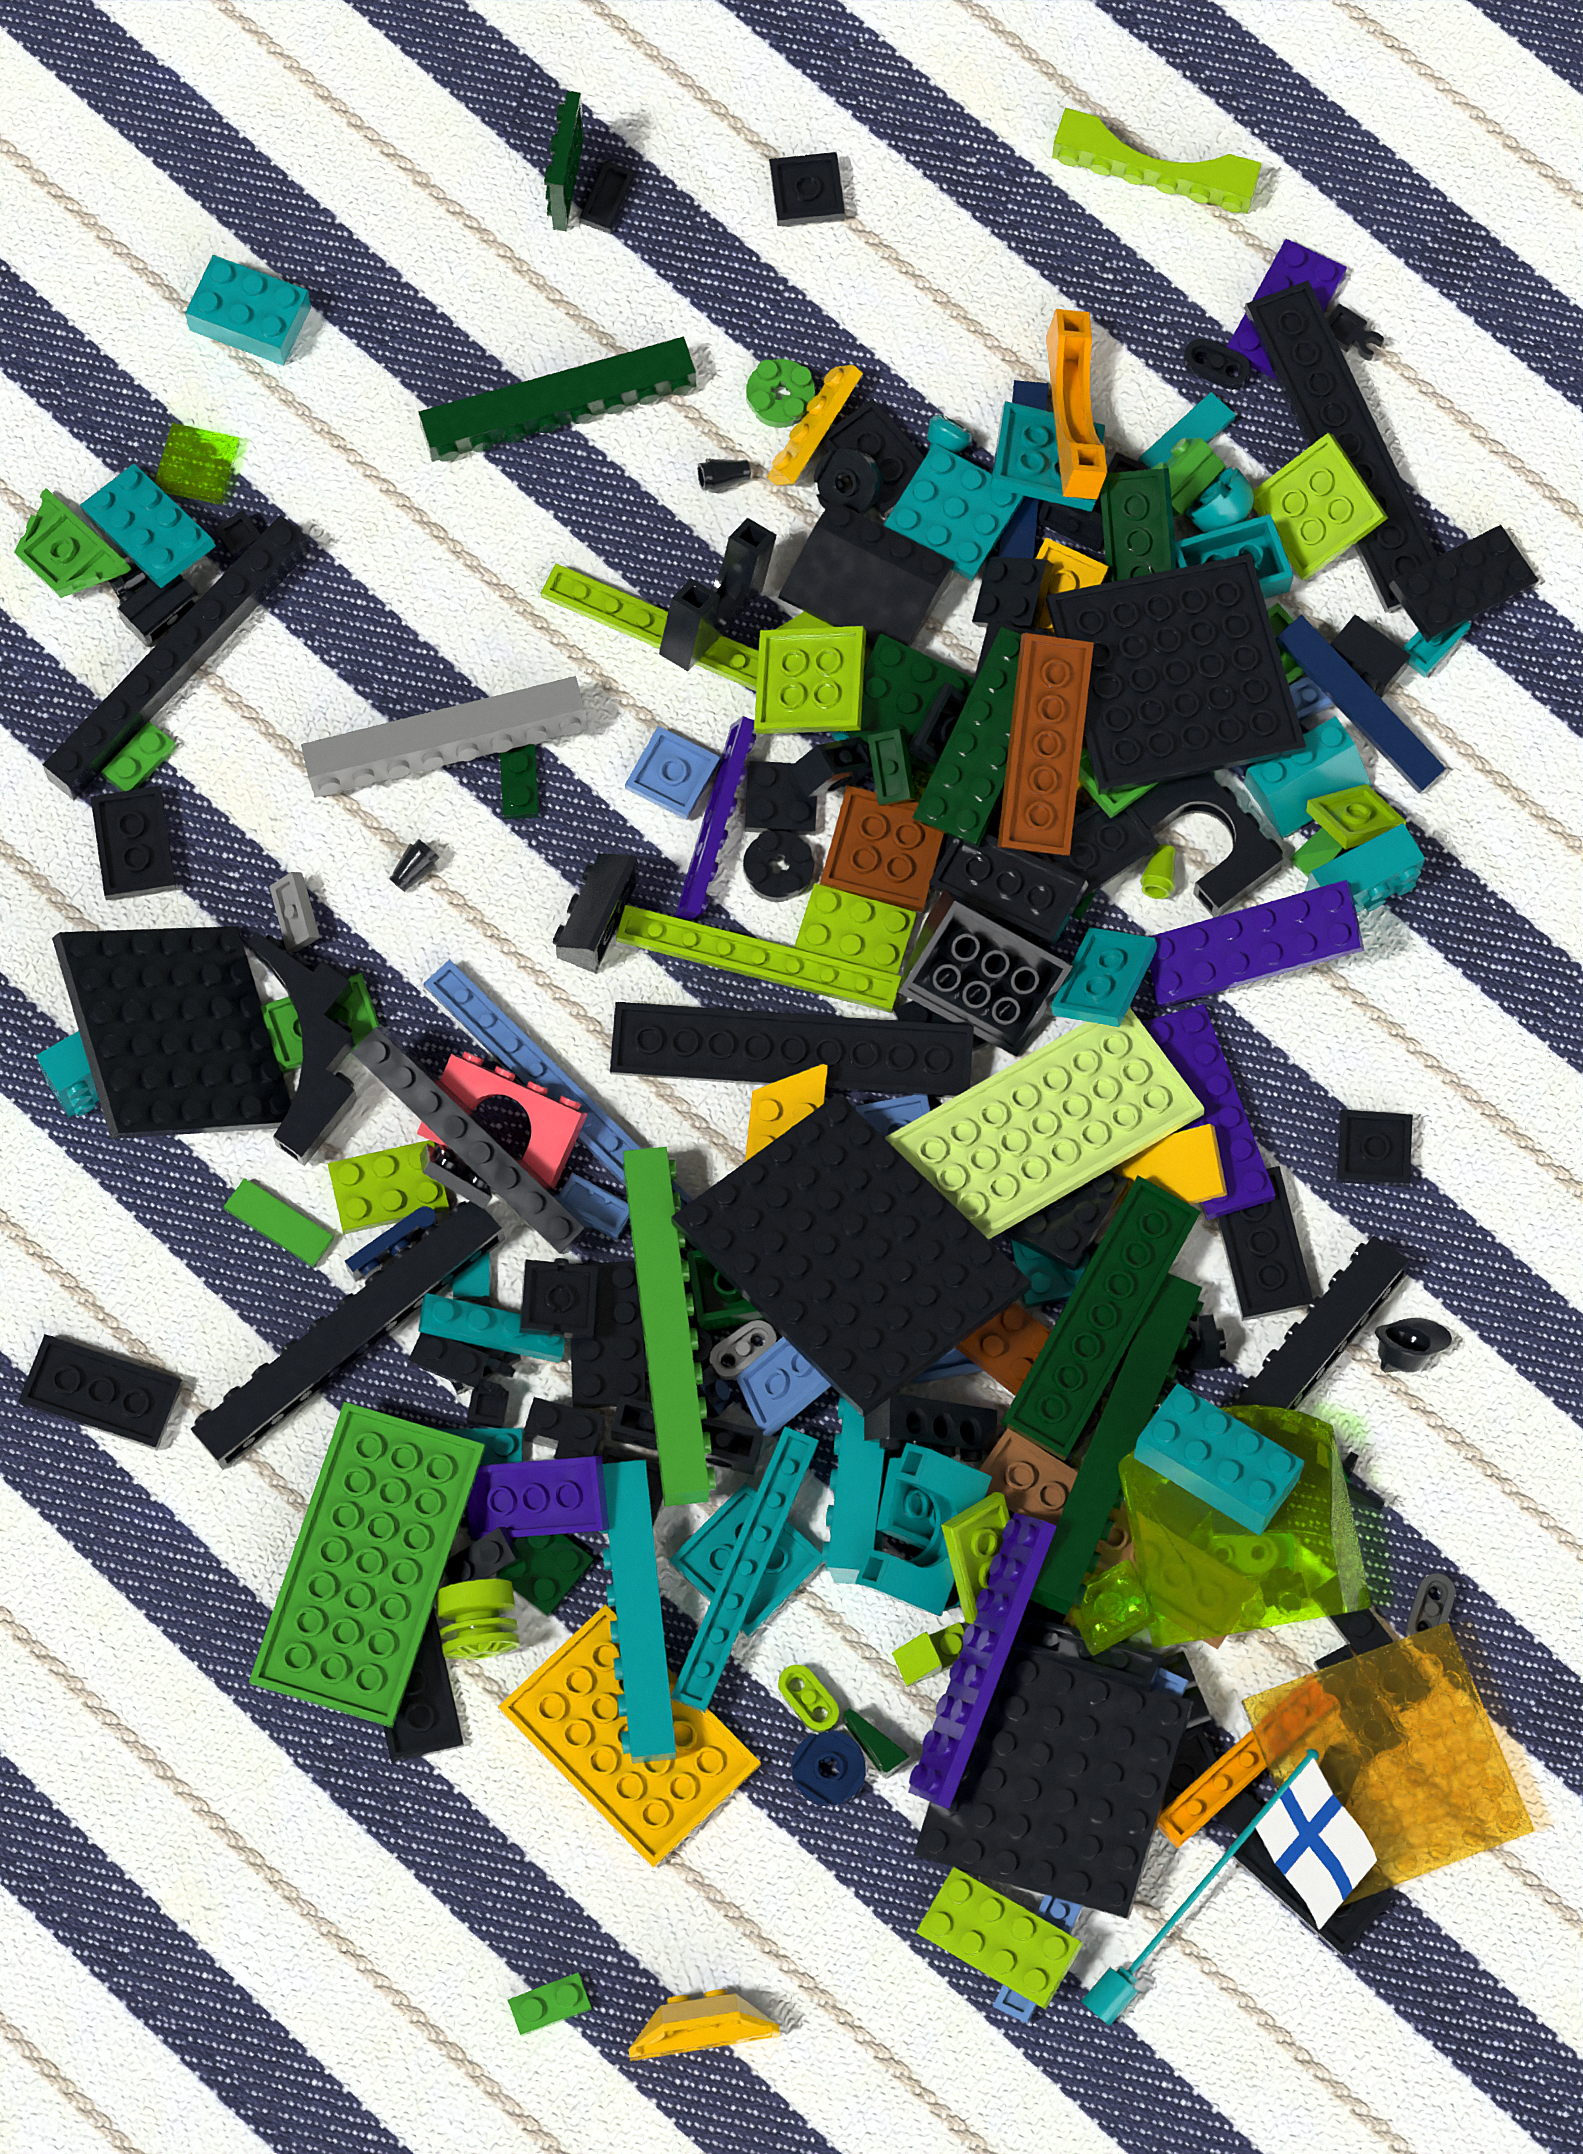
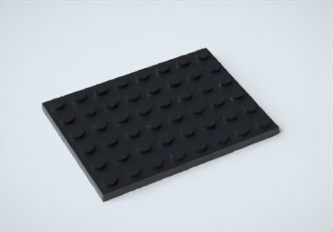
(851, 1254)

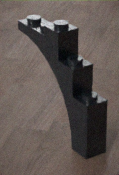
(320, 1096)

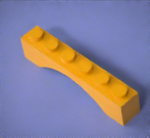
(1079, 448)

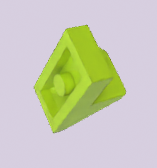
(929, 1654)

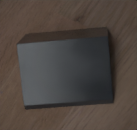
(937, 724)

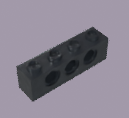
(934, 1425)
(731, 1444)

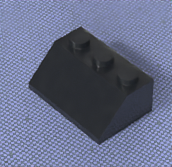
(596, 910)

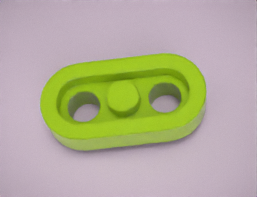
(808, 1699)

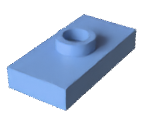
(596, 1206)

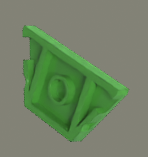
(65, 550)

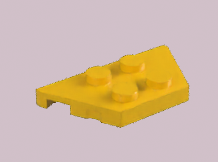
(783, 1105)

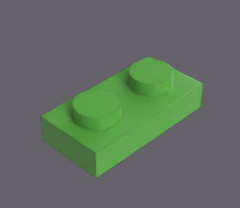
(139, 758)
(549, 2004)

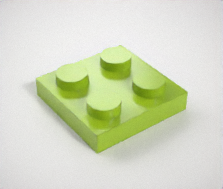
(1353, 815)

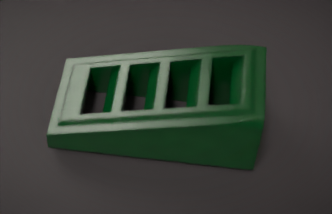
(881, 1751)

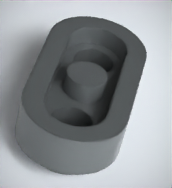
(1428, 1610)

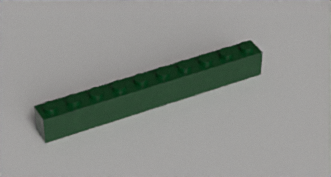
(1123, 1420)

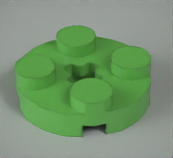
(775, 374)

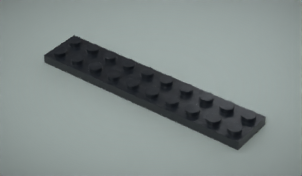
(1329, 401)
(774, 1046)

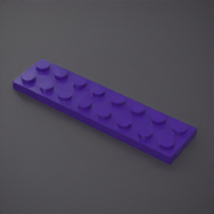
(981, 1659)

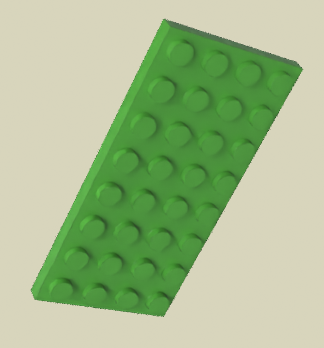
(367, 1564)

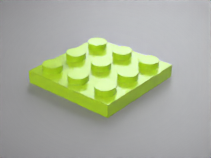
(1318, 506)
(810, 680)

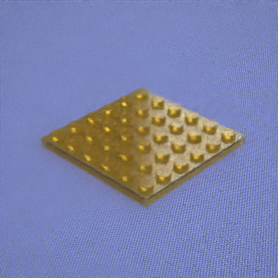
(1401, 1754)

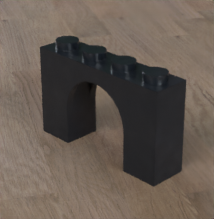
(703, 614)
(1252, 855)

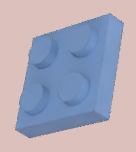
(672, 773)

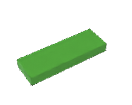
(279, 1222)

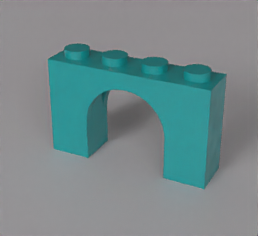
(929, 1576)

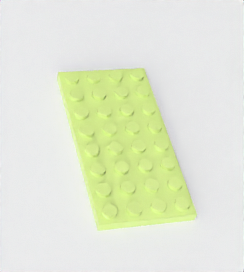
(1049, 1123)

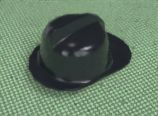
(1409, 1343)

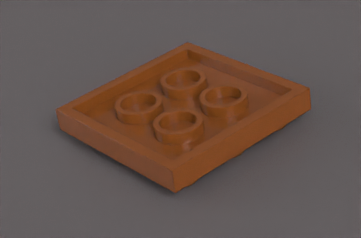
(881, 851)

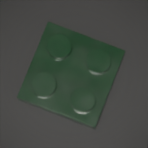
(546, 1571)

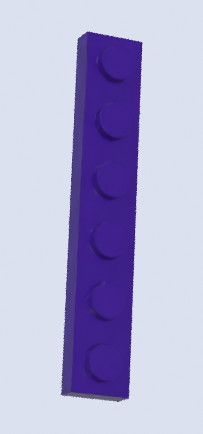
(719, 808)

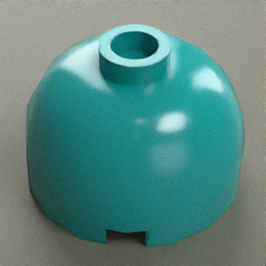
(1223, 502)

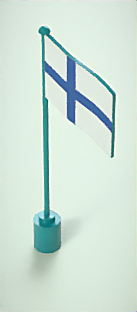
(1309, 1842)

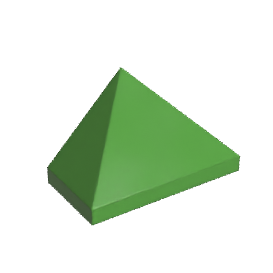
(1317, 852)

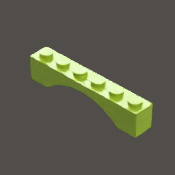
(1219, 181)

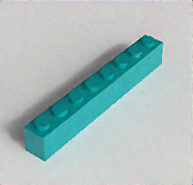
(638, 1615)

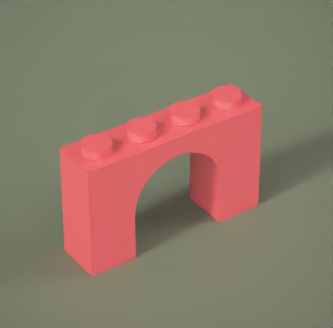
(553, 1122)

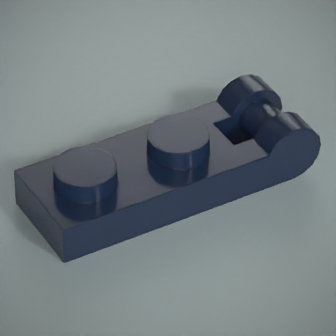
(390, 1243)

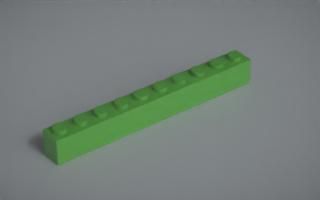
(666, 1327)

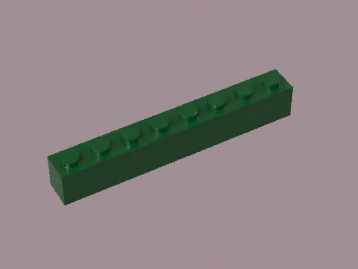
(558, 399)

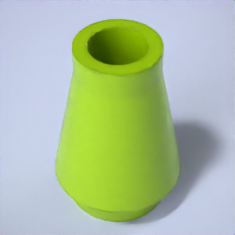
(1159, 874)

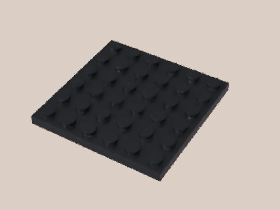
(1179, 674)
(173, 1030)
(1062, 1786)

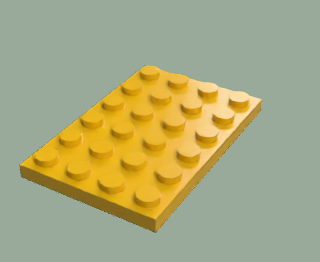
(575, 1723)

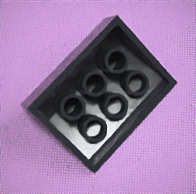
(866, 577)
(982, 973)

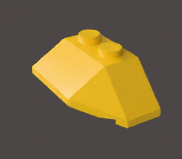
(701, 2024)

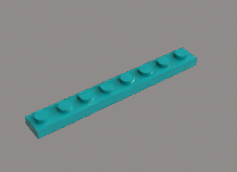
(744, 1570)

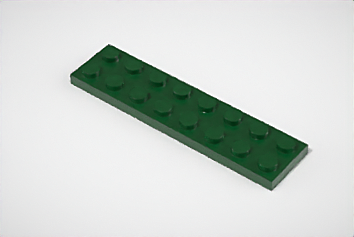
(1100, 1318)

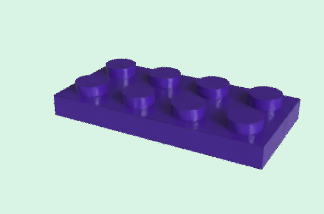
(1290, 267)
(539, 1497)

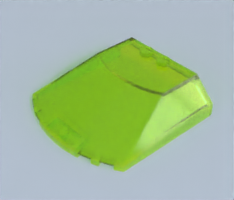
(1223, 1579)

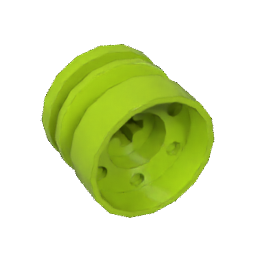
(478, 1625)

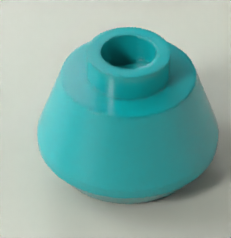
(948, 434)

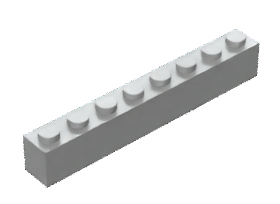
(444, 736)

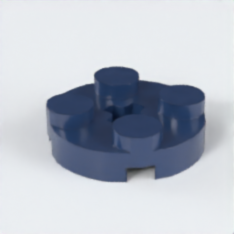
(830, 1790)

